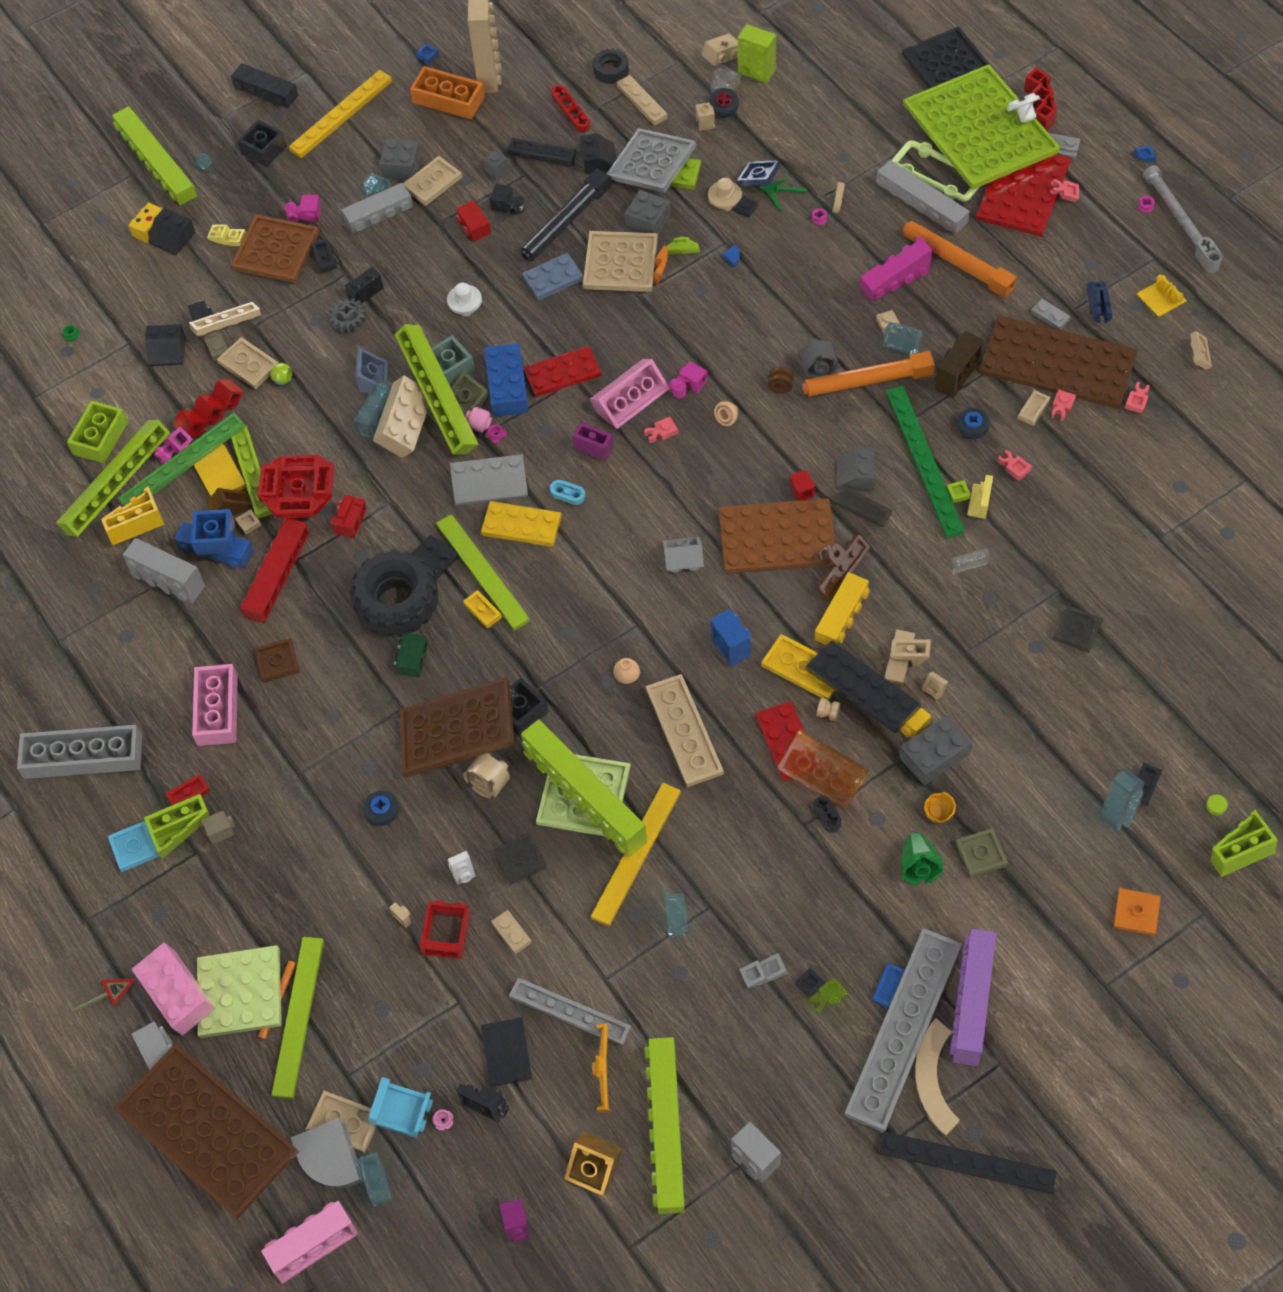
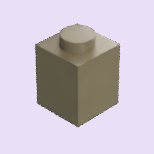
(218, 827)

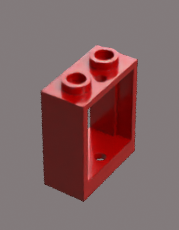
(444, 949)

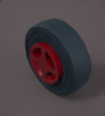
(722, 96)

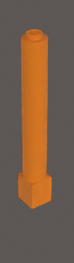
(998, 280)
(917, 366)

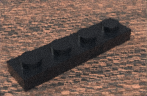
(541, 151)

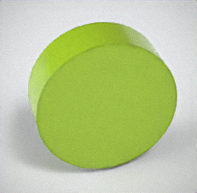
(1216, 805)

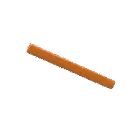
(283, 985)

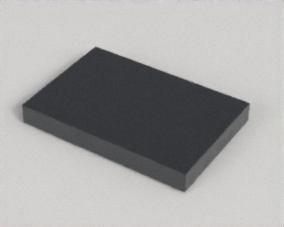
(506, 1052)

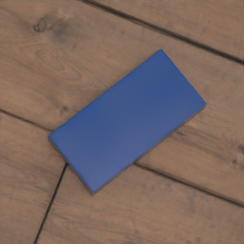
(888, 985)

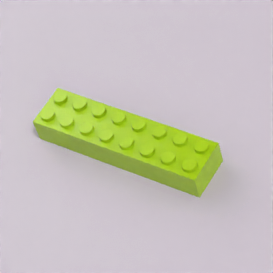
(584, 789)

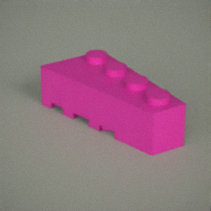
(897, 270)

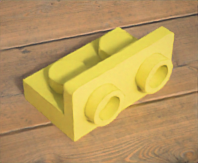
(980, 498)

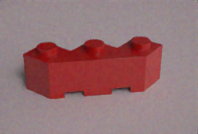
(1045, 108)
(209, 408)

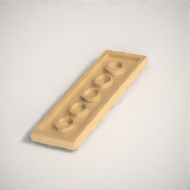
(684, 730)

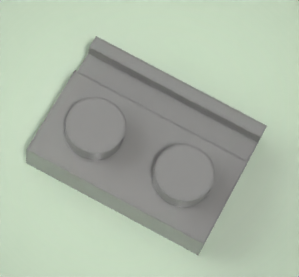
(1068, 145)

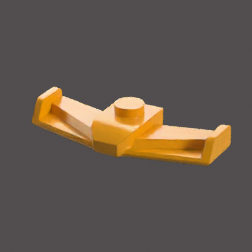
(599, 1068)

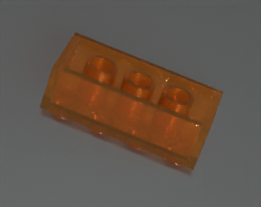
(823, 769)

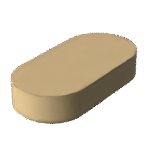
(838, 197)

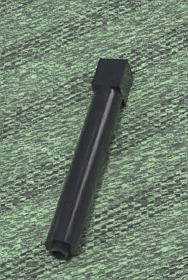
(594, 187)

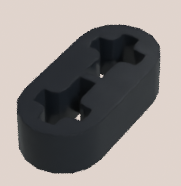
(830, 812)

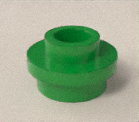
(70, 332)

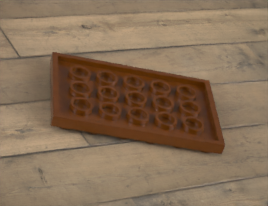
(456, 727)

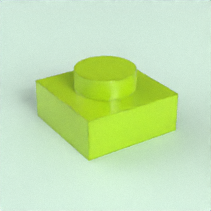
(958, 491)

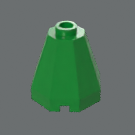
(920, 860)

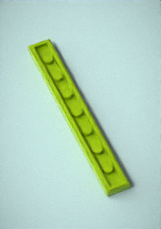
(483, 572)
(297, 1018)

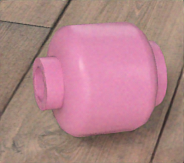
(478, 419)

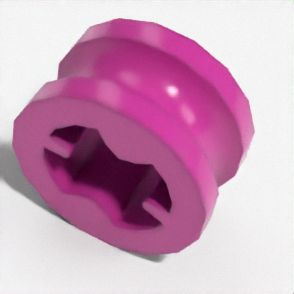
(1143, 204)
(819, 212)

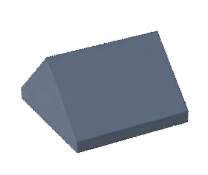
(369, 370)

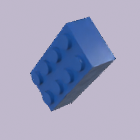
(506, 380)

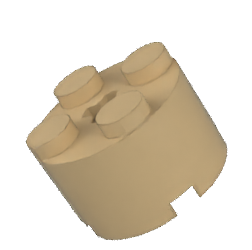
(487, 775)

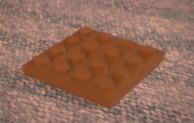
(275, 248)

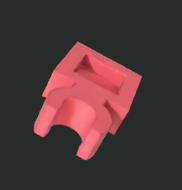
(1067, 189)
(1138, 399)
(1062, 403)
(663, 429)
(1016, 467)

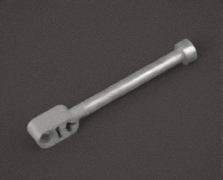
(1206, 250)

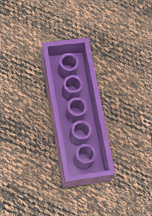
(972, 997)

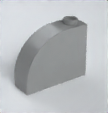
(329, 1155)

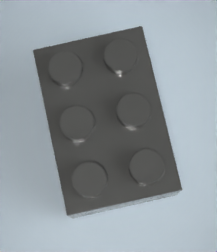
(935, 750)

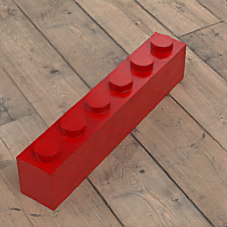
(275, 570)

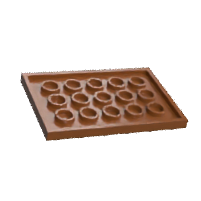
(775, 535)

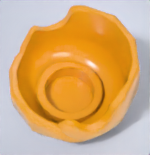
(939, 807)

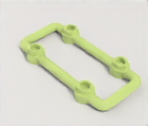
(925, 150)

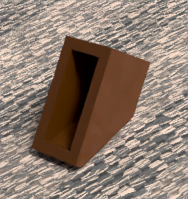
(230, 499)

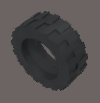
(610, 56)

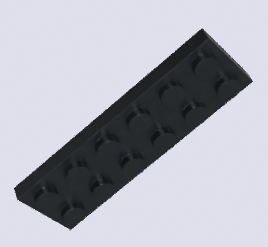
(863, 686)

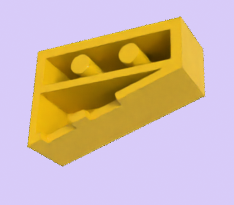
(133, 519)

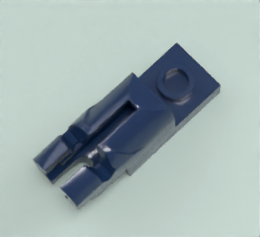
(1099, 301)

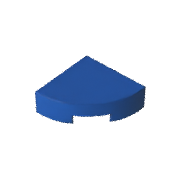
(1145, 154)
(732, 255)

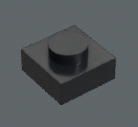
(746, 206)
(809, 983)

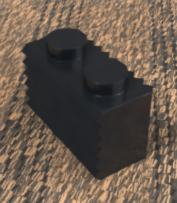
(364, 285)

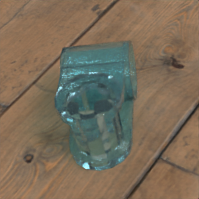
(375, 184)

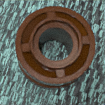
(780, 380)

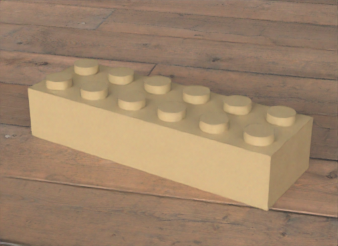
(484, 44)

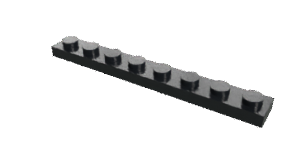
(968, 1162)

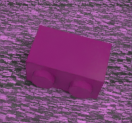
(593, 441)
(515, 1220)

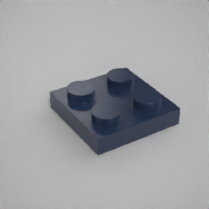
(758, 173)

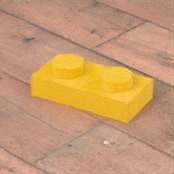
(482, 609)

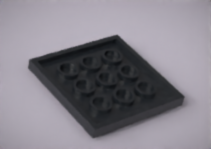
(944, 57)

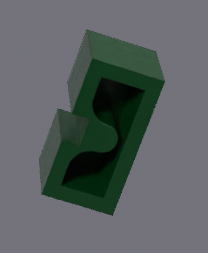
(411, 654)

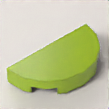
(682, 245)

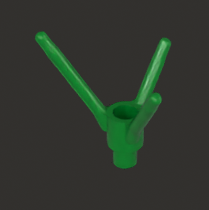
(773, 188)

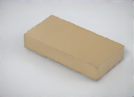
(1033, 408)

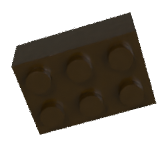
(958, 364)

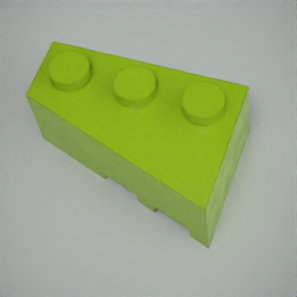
(176, 823)
(1244, 846)

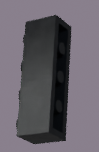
(264, 85)

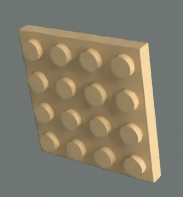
(620, 261)

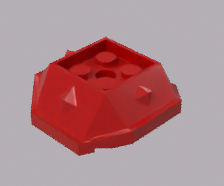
(296, 485)

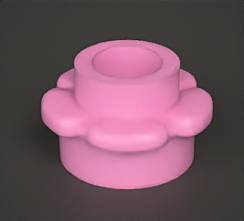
(447, 1115)

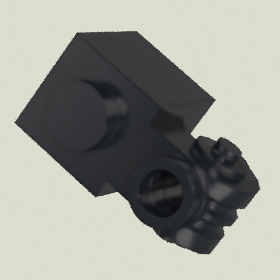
(503, 200)

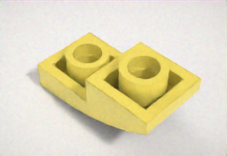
(224, 235)

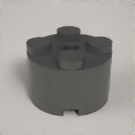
(818, 358)

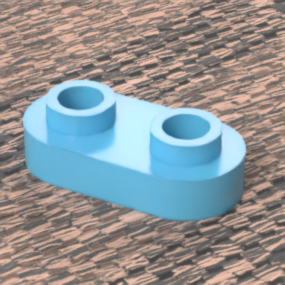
(568, 492)

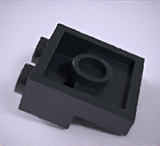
(486, 1102)

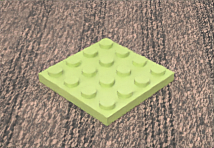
(562, 813)
(242, 989)

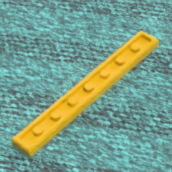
(630, 866)

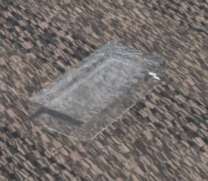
(970, 560)

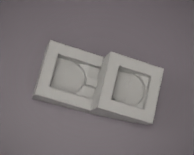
(764, 971)

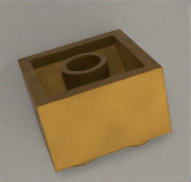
(593, 1163)

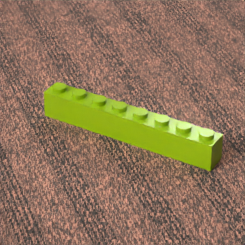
(154, 156)
(436, 389)
(113, 478)
(665, 1126)

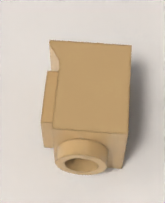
(705, 116)

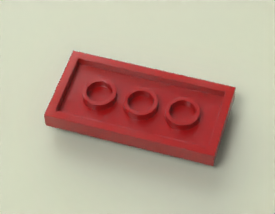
(562, 371)
(779, 729)

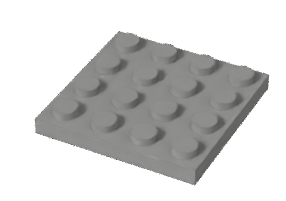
(651, 160)

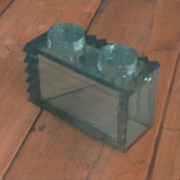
(902, 338)
(375, 1178)

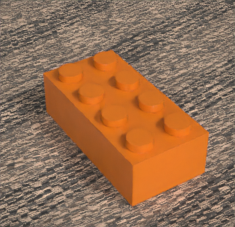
(447, 92)

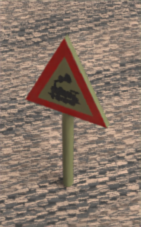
(114, 989)

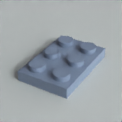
(552, 276)

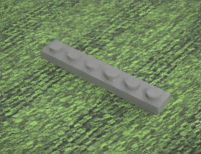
(568, 1011)

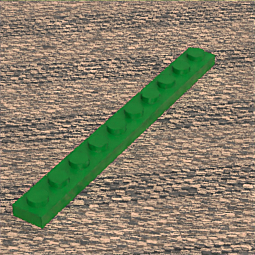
(925, 462)

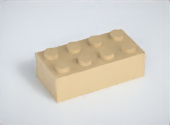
(402, 417)

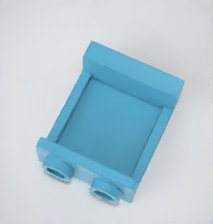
(399, 1109)

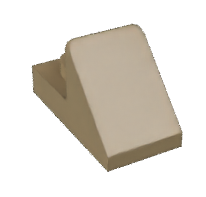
(913, 650)

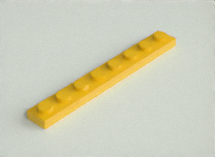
(340, 114)

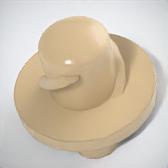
(724, 194)

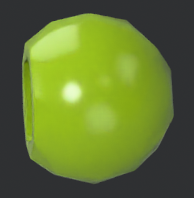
(281, 373)

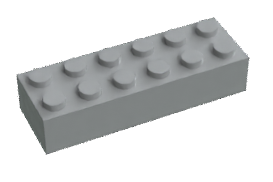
(79, 751)

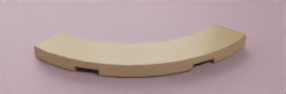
(927, 1080)

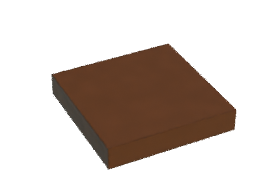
(276, 660)

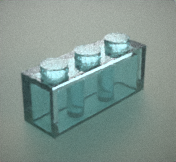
(372, 409)

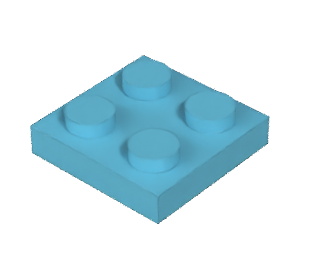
(133, 846)

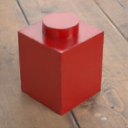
(802, 485)

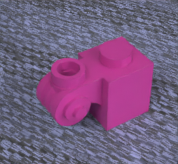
(307, 211)
(689, 377)
(173, 444)

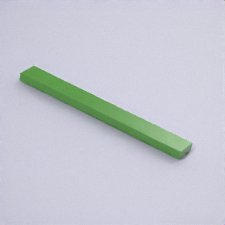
(186, 458)

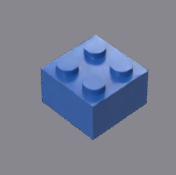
(213, 532)
(731, 637)

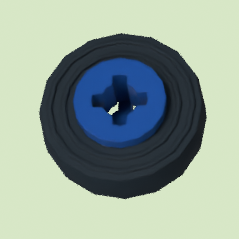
(979, 424)
(388, 808)

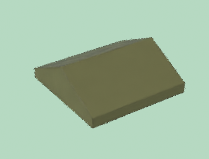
(469, 393)

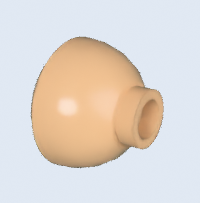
(726, 413)
(626, 671)

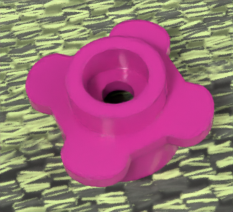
(495, 429)

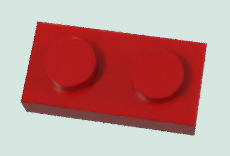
(188, 789)

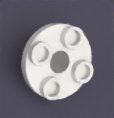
(1024, 108)
(464, 299)

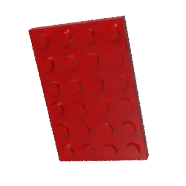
(1024, 197)

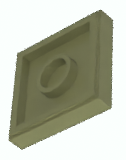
(981, 853)

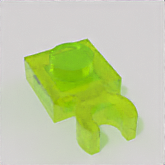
(830, 993)

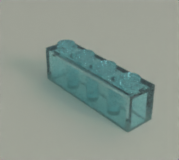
(1122, 799)

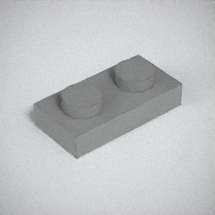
(1050, 314)

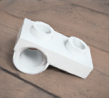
(461, 868)

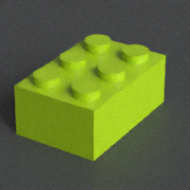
(756, 53)
(97, 431)

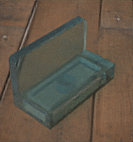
(676, 914)

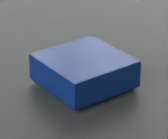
(427, 53)

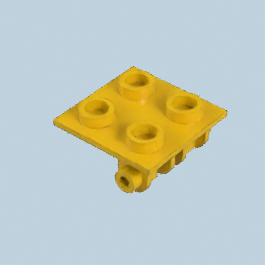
(1161, 296)

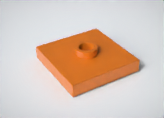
(1137, 912)

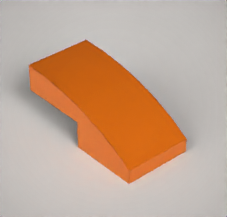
(660, 263)

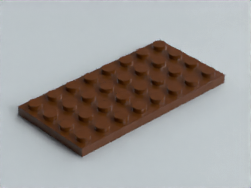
(1058, 361)
(206, 1131)

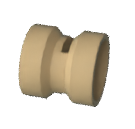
(826, 709)

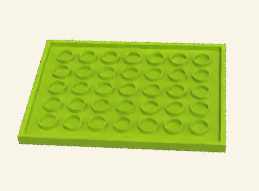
(976, 131)

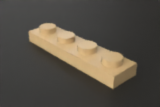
(642, 100)
(225, 318)

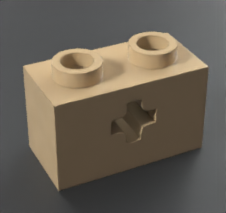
(720, 49)

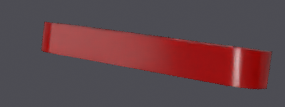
(572, 107)

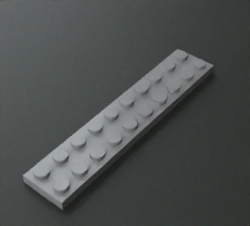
(903, 1030)

